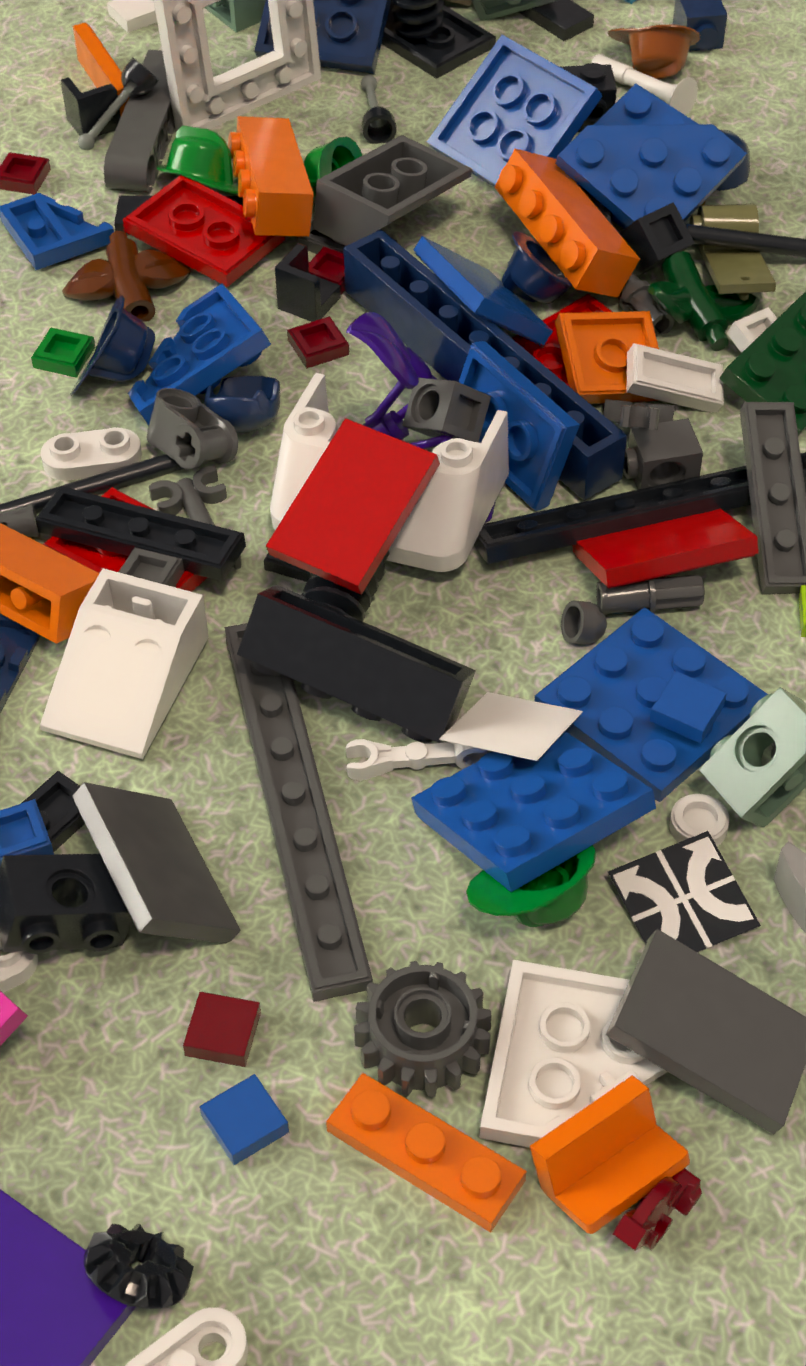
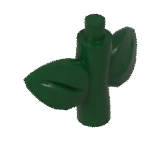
(700, 305)

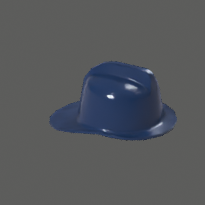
(533, 273)
(121, 348)

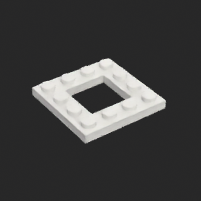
(211, 101)

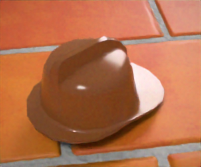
(658, 49)

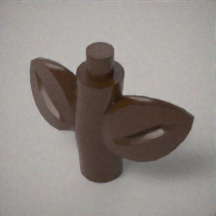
(128, 275)

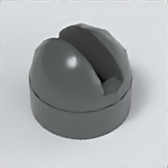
(582, 622)

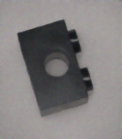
(60, 904)

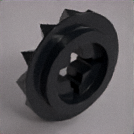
(154, 1284)

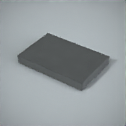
(155, 864)
(713, 1031)

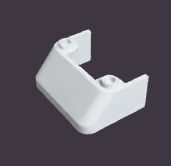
(450, 508)

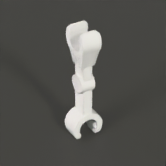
(416, 755)

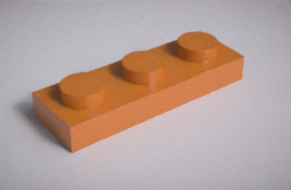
(426, 1152)

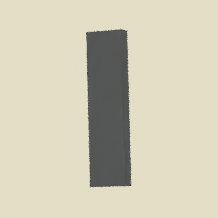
(776, 494)

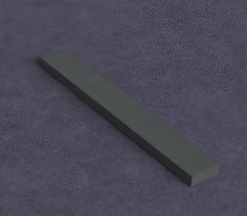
(301, 830)

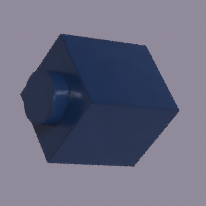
(705, 17)

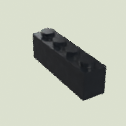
(355, 664)

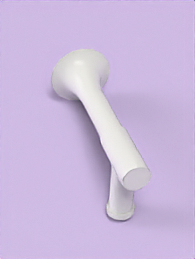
(679, 96)

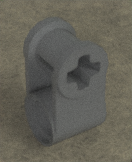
(190, 430)

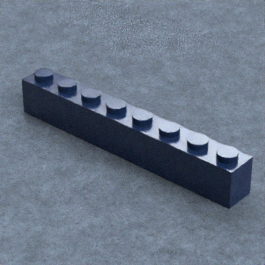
(441, 330)

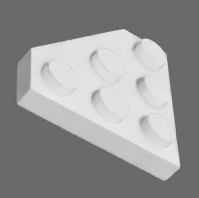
(555, 1052)

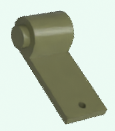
(731, 268)

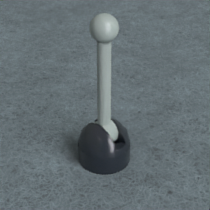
(136, 82)
(378, 122)

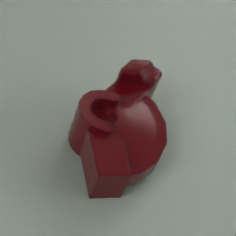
(651, 1218)

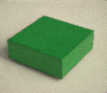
(63, 352)

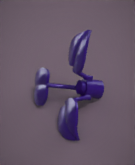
(405, 366)

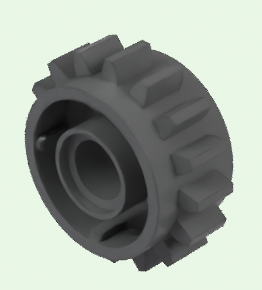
(422, 1058)

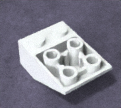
(125, 662)

